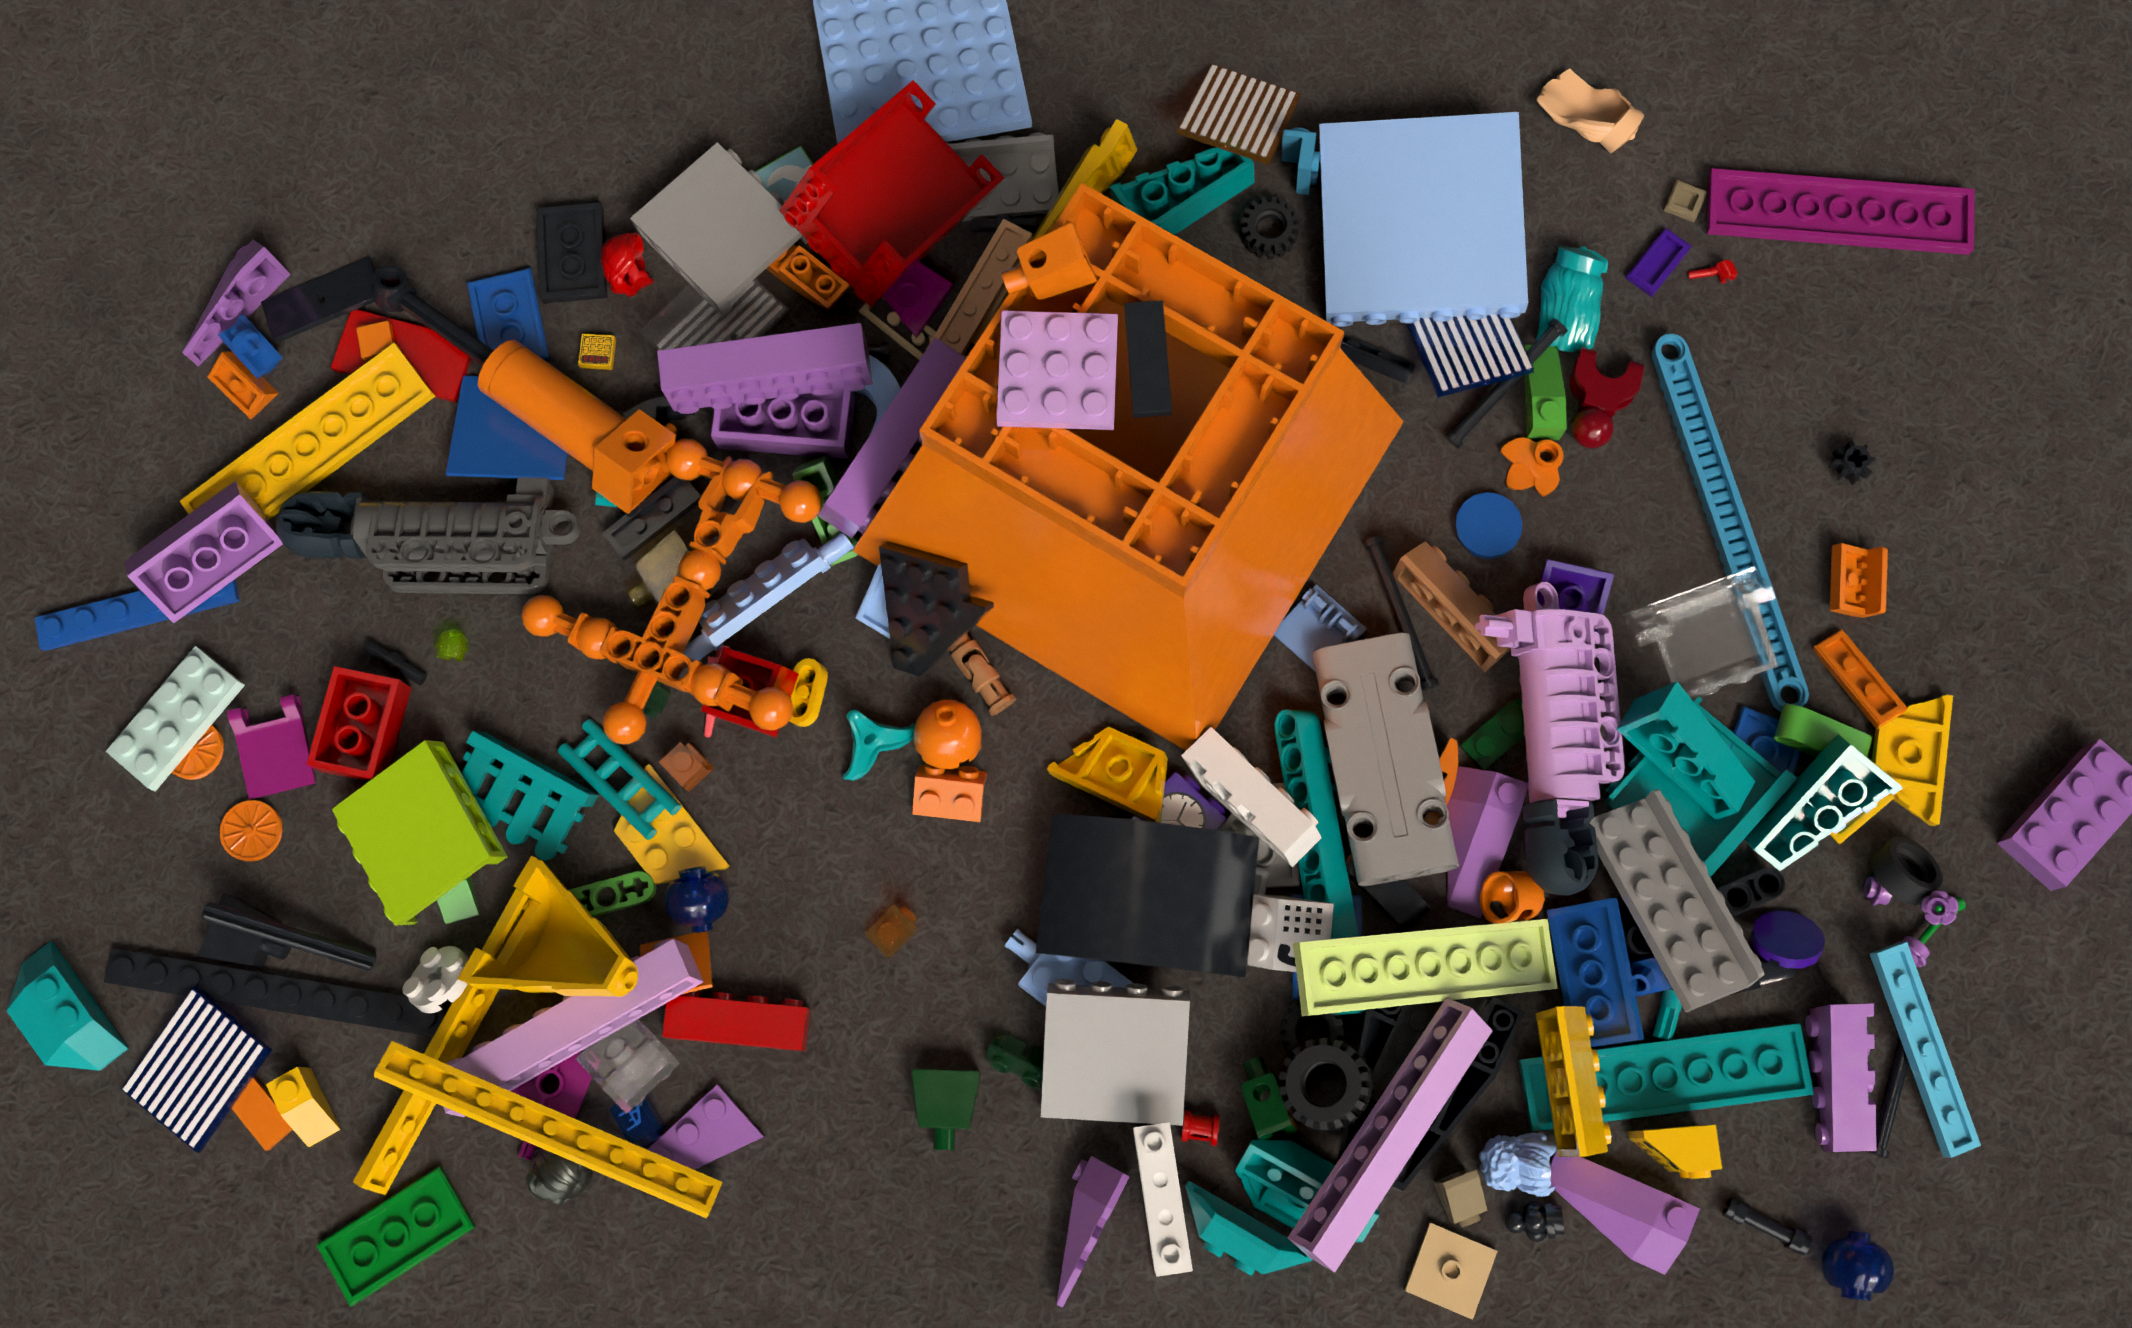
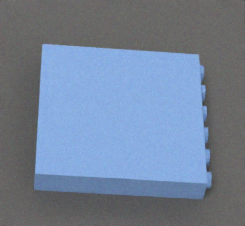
(1423, 219)

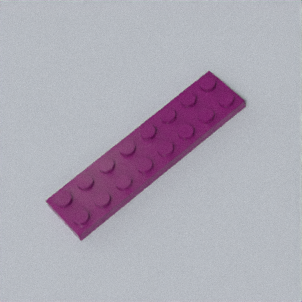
(1840, 211)

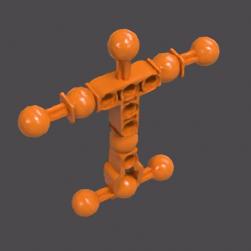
(698, 572)

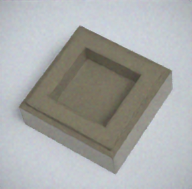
(1685, 201)

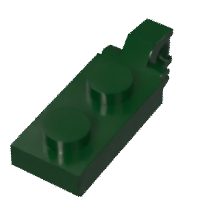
(1496, 736)

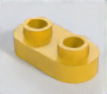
(808, 693)

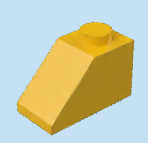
(303, 1105)

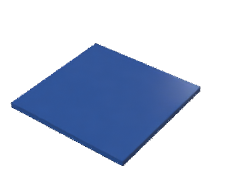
(497, 443)

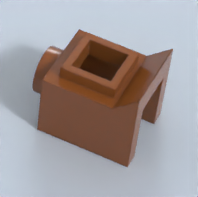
(686, 765)

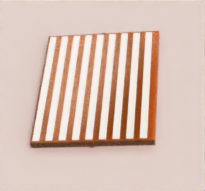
(1239, 114)

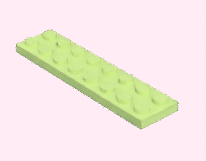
(1424, 966)

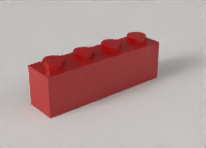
(737, 1022)

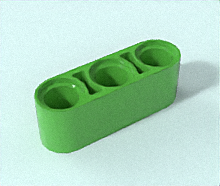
(1813, 732)

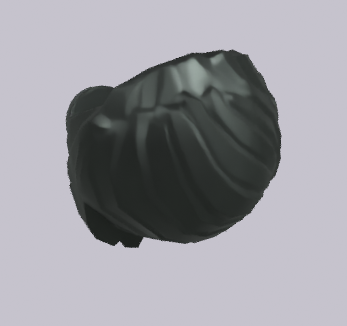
(557, 1178)

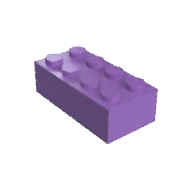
(793, 427)
(2072, 816)

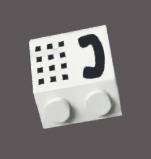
(1280, 923)

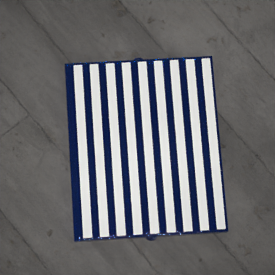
(1469, 352)
(196, 1069)

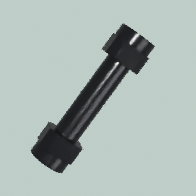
(1795, 1239)

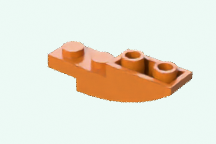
(808, 277)

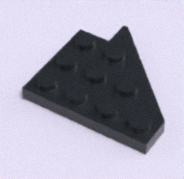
(926, 605)

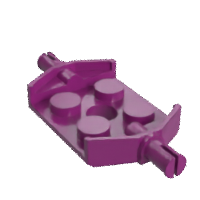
(566, 1100)

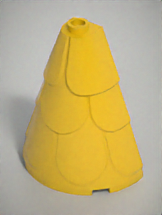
(554, 947)

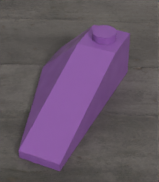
(1482, 822)

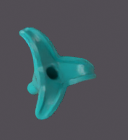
(870, 739)

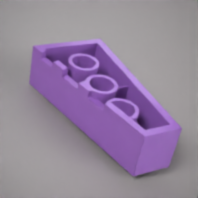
(1843, 1076)

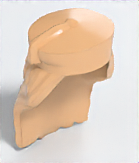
(1592, 112)

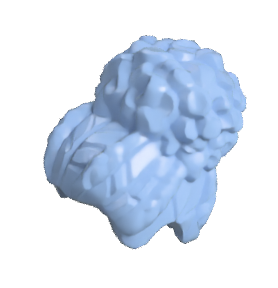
(1518, 1163)

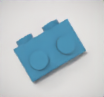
(1299, 148)

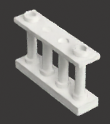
(1162, 1199)

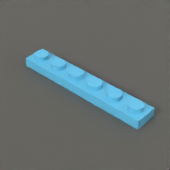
(1925, 1049)

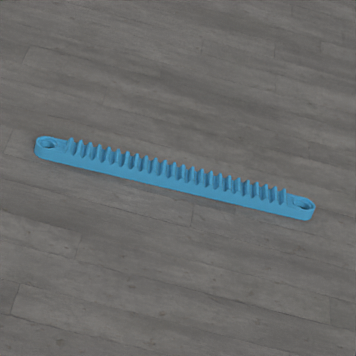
(1723, 503)

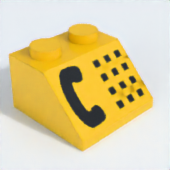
(1684, 1149)

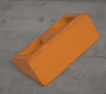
(241, 385)

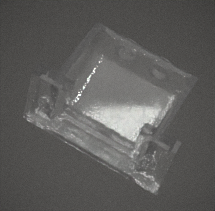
(1709, 633)

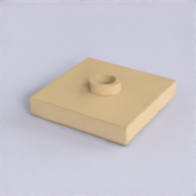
(1450, 1270)

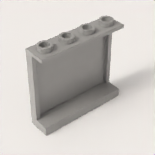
(717, 226)
(1115, 1052)

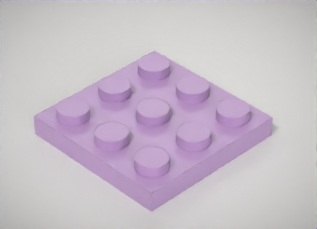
(1057, 370)

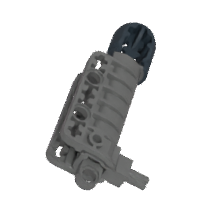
(434, 537)

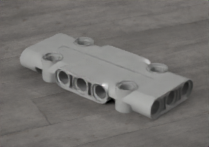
(1384, 759)

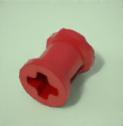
(1200, 1128)

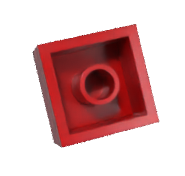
(755, 675)

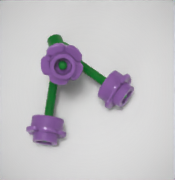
(1938, 910)

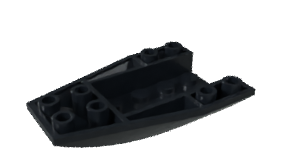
(1389, 1038)

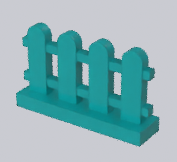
(536, 795)

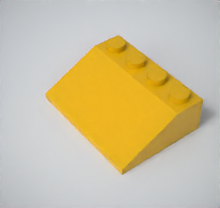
(1572, 1081)

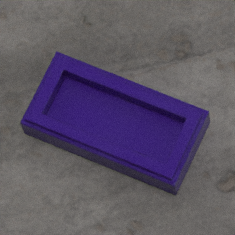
(1658, 262)

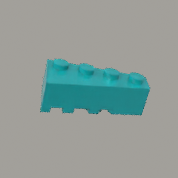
(1186, 189)
(1687, 749)
(1820, 802)

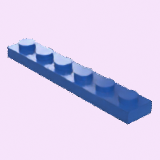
(113, 616)

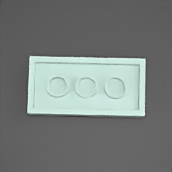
(175, 718)

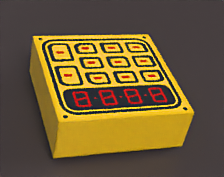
(597, 351)

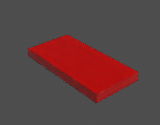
(431, 355)

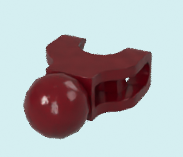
(1599, 398)

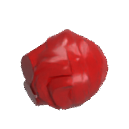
(624, 264)

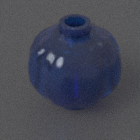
(697, 898)
(1857, 1266)

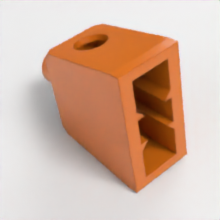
(1051, 264)

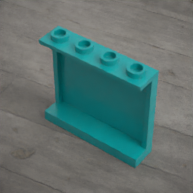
(1709, 837)

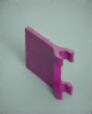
(273, 751)

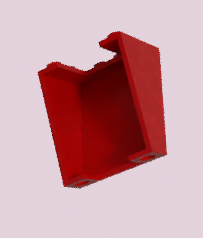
(886, 196)

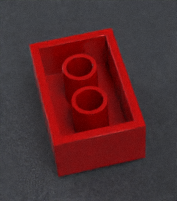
(358, 724)

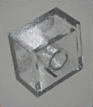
(628, 1064)

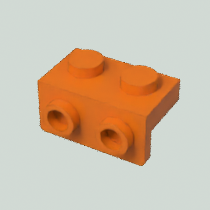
(1858, 580)
(949, 792)

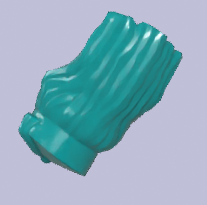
(1573, 297)

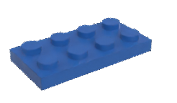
(1596, 969)

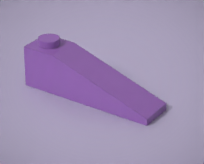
(244, 285)
(1092, 1204)
(1634, 1216)

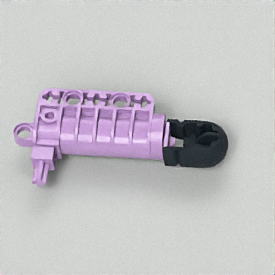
(1563, 731)

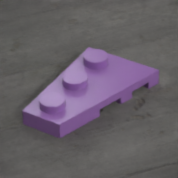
(707, 1132)

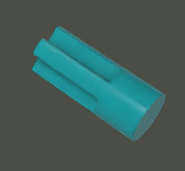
(1667, 1016)

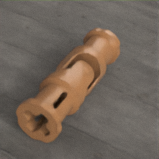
(983, 676)

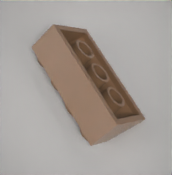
(1449, 601)

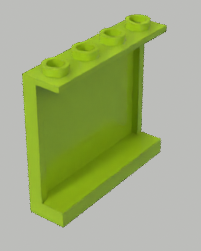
(417, 831)

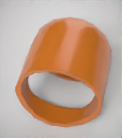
(1517, 894)

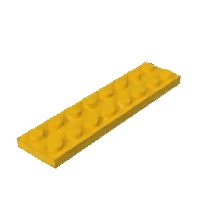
(323, 434)

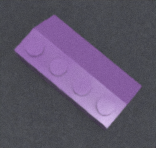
(203, 552)

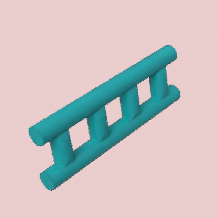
(620, 799)

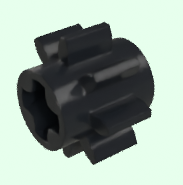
(1847, 469)

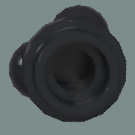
(1537, 1221)

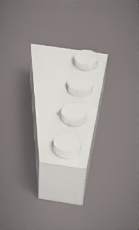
(1252, 797)

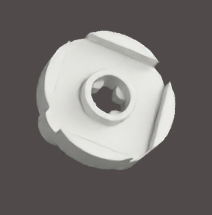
(424, 986)

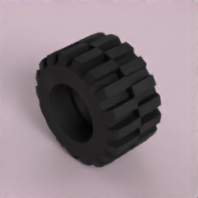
(1297, 1077)

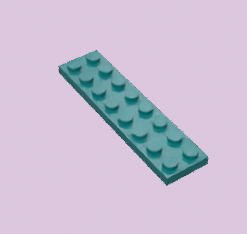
(1686, 1074)

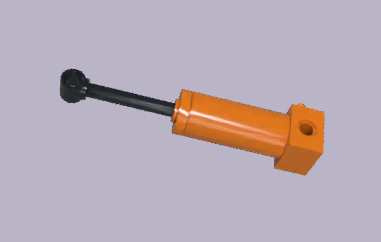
(620, 451)

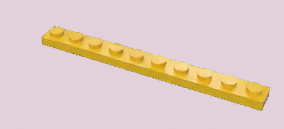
(447, 1044)
(548, 1129)

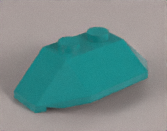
(61, 1015)
(1285, 1179)
(1240, 1235)

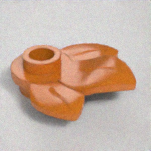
(1529, 468)

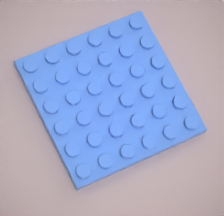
(951, 48)

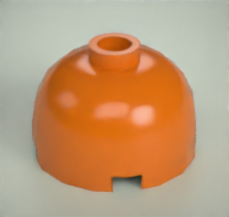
(947, 734)

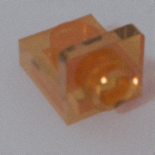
(893, 930)

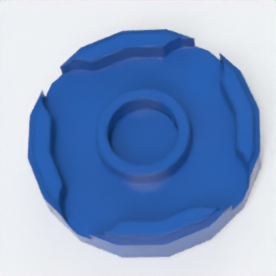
(1488, 525)

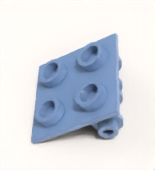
(1317, 624)

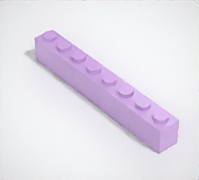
(580, 1021)
(1390, 1134)

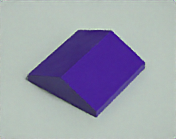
(1577, 586)

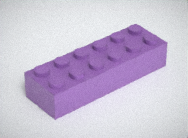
(765, 368)
(889, 444)

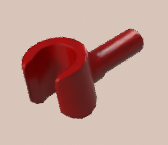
(1724, 270)

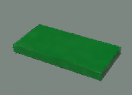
(395, 1236)

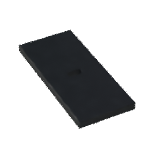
(301, 306)

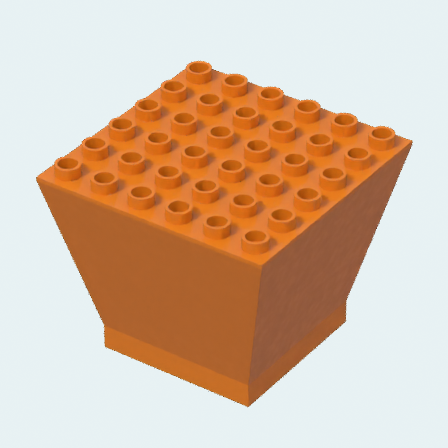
(1177, 540)

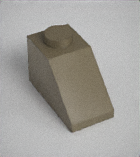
(1462, 1197)

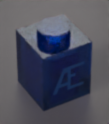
(640, 1123)

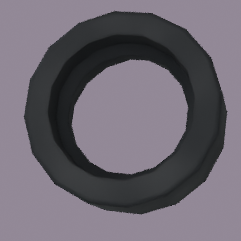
(1906, 870)

